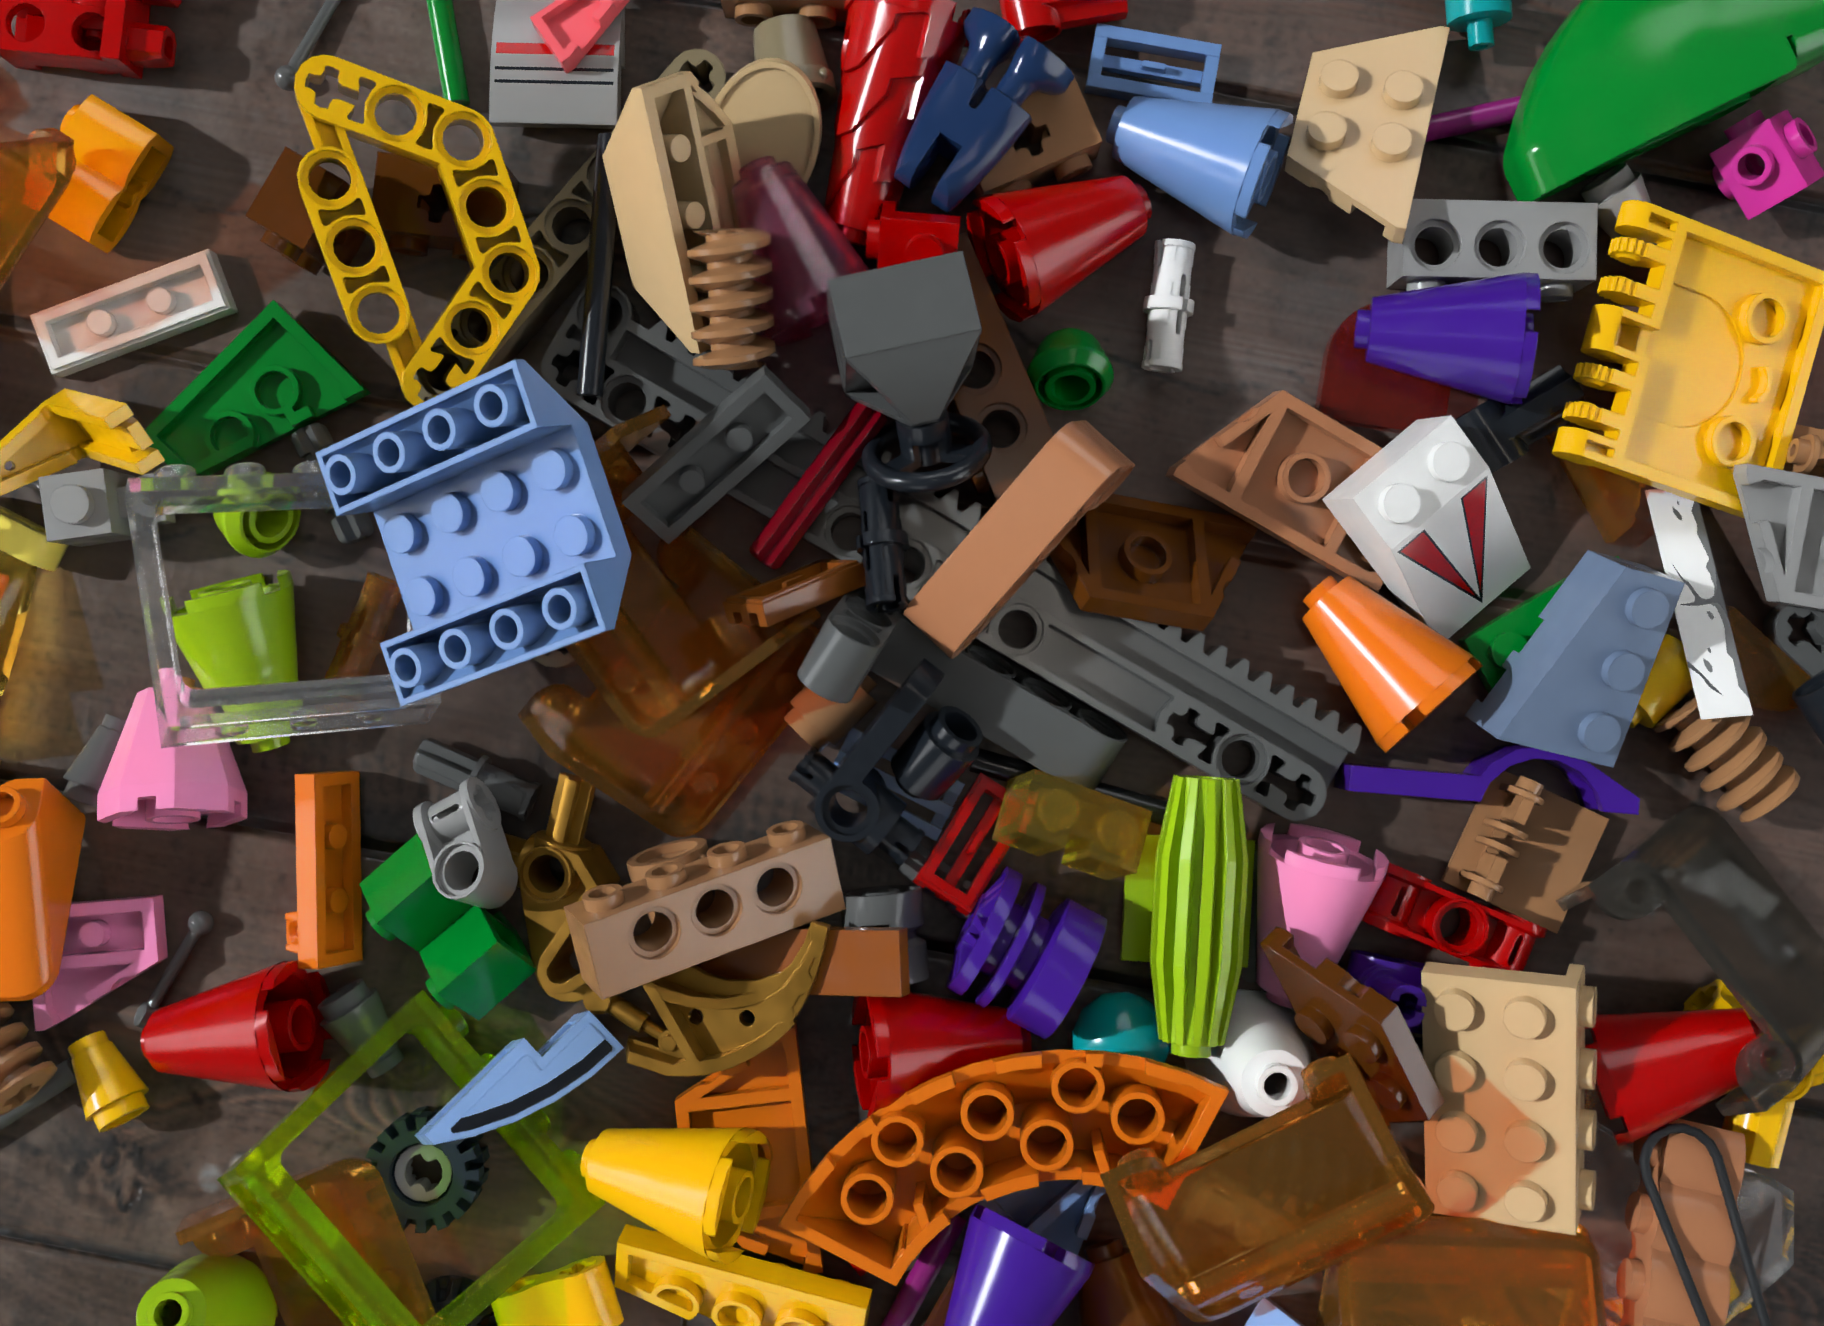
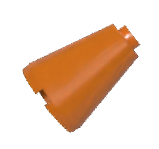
(1384, 657)

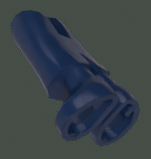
(969, 122)

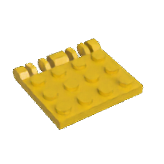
(1706, 361)

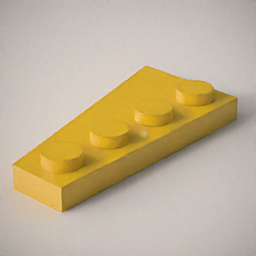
(732, 1294)

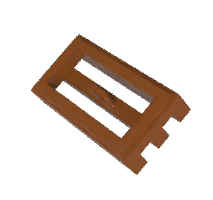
(794, 592)

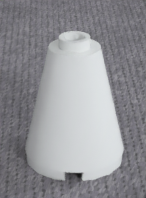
(1259, 1058)

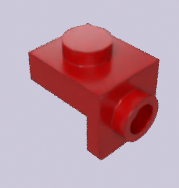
(910, 236)

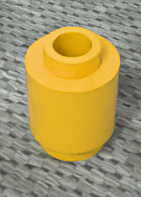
(1666, 684)

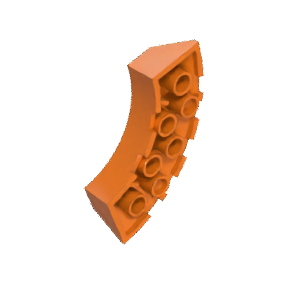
(990, 1135)

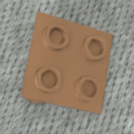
(1524, 849)

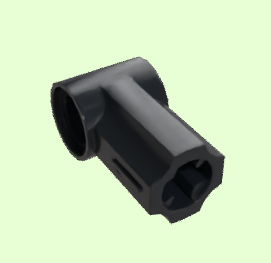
(1506, 430)

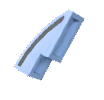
(524, 1080)

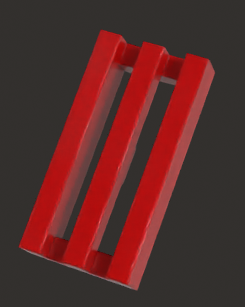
(945, 889)

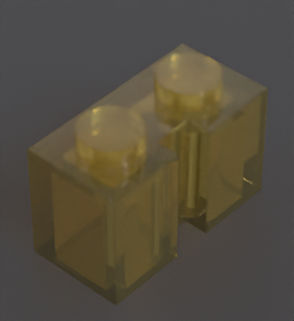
(1054, 814)

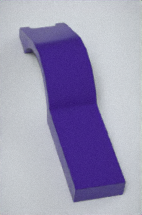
(1592, 786)

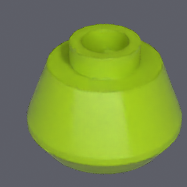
(258, 532)

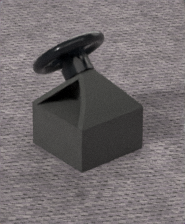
(905, 349)

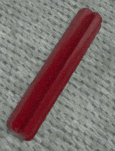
(817, 486)

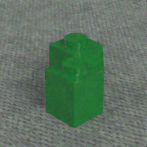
(466, 950)

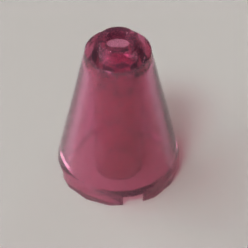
(803, 246)

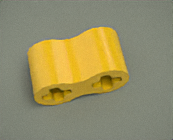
(563, 1297)

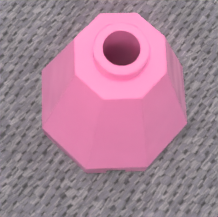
(171, 785)

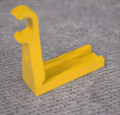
(70, 429)

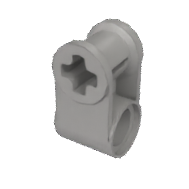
(461, 836)

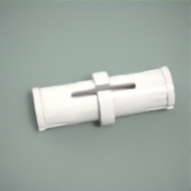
(1168, 305)

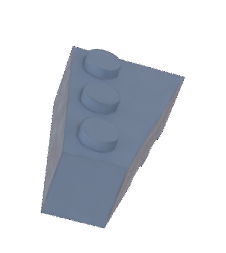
(1584, 663)

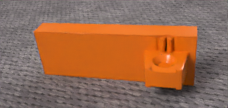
(328, 871)

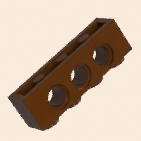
(1006, 395)

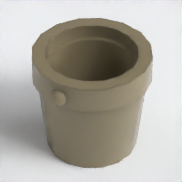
(797, 41)

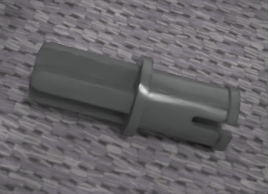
(453, 766)

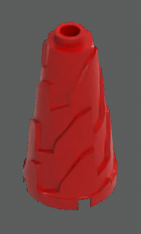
(886, 72)

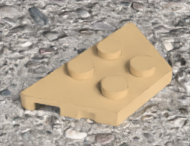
(1368, 123)

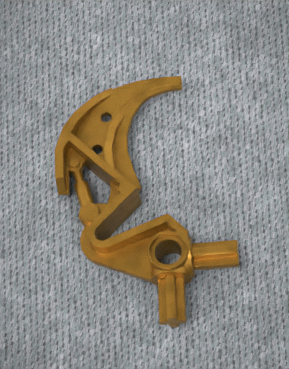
(688, 1043)

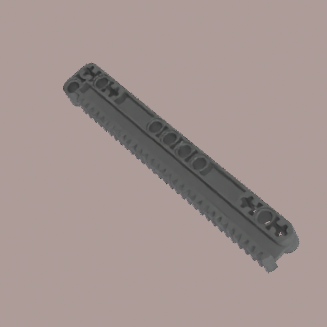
(1108, 662)

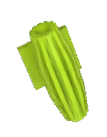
(1193, 911)

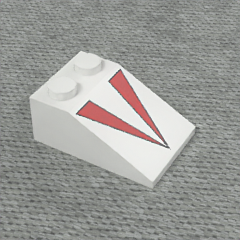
(1432, 524)

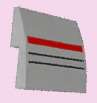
(532, 86)

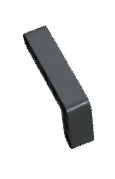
(1002, 697)

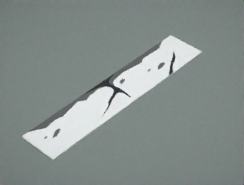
(1700, 608)

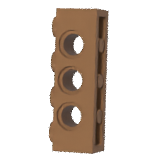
(801, 891)

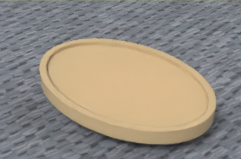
(774, 114)

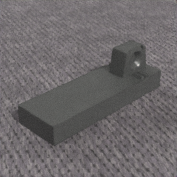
(716, 454)

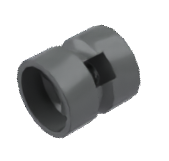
(893, 907)

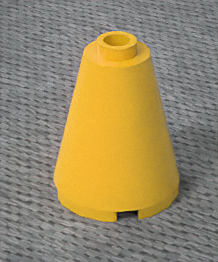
(683, 1182)

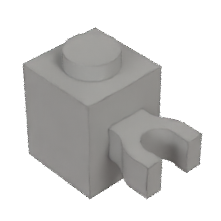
(88, 507)

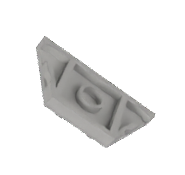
(1785, 532)

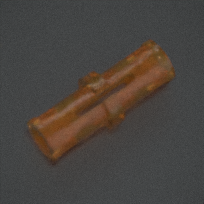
(365, 628)

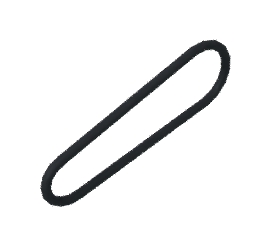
(1732, 1211)

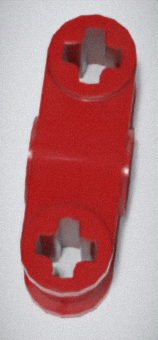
(1485, 937)

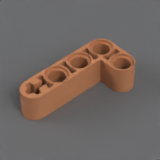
(1034, 514)

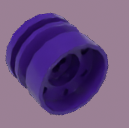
(1032, 955)

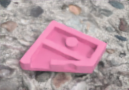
(103, 950)

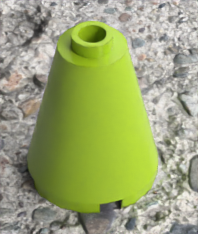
(240, 636)
(210, 1293)

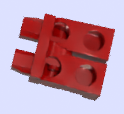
(86, 35)

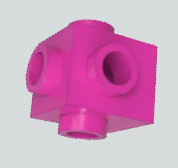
(1766, 161)

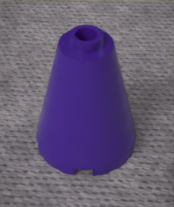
(1458, 334)
(1012, 1275)

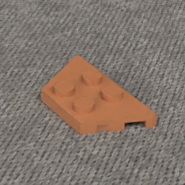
(1274, 473)

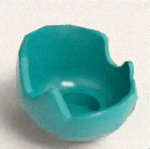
(1120, 1025)

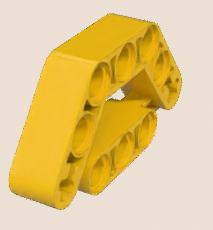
(355, 210)

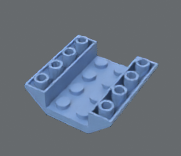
(488, 527)

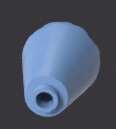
(1204, 154)

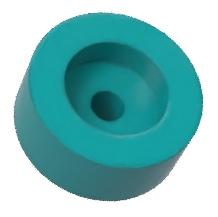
(1478, 19)

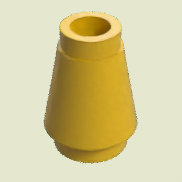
(106, 1082)

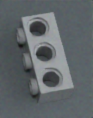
(1517, 231)

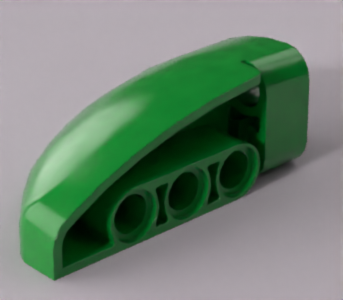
(1644, 74)

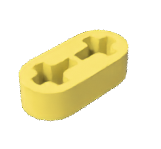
(28, 541)

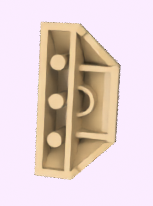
(667, 176)

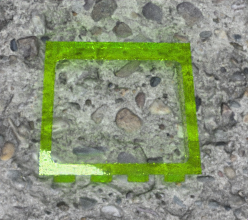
(324, 1254)

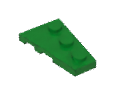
(253, 395)

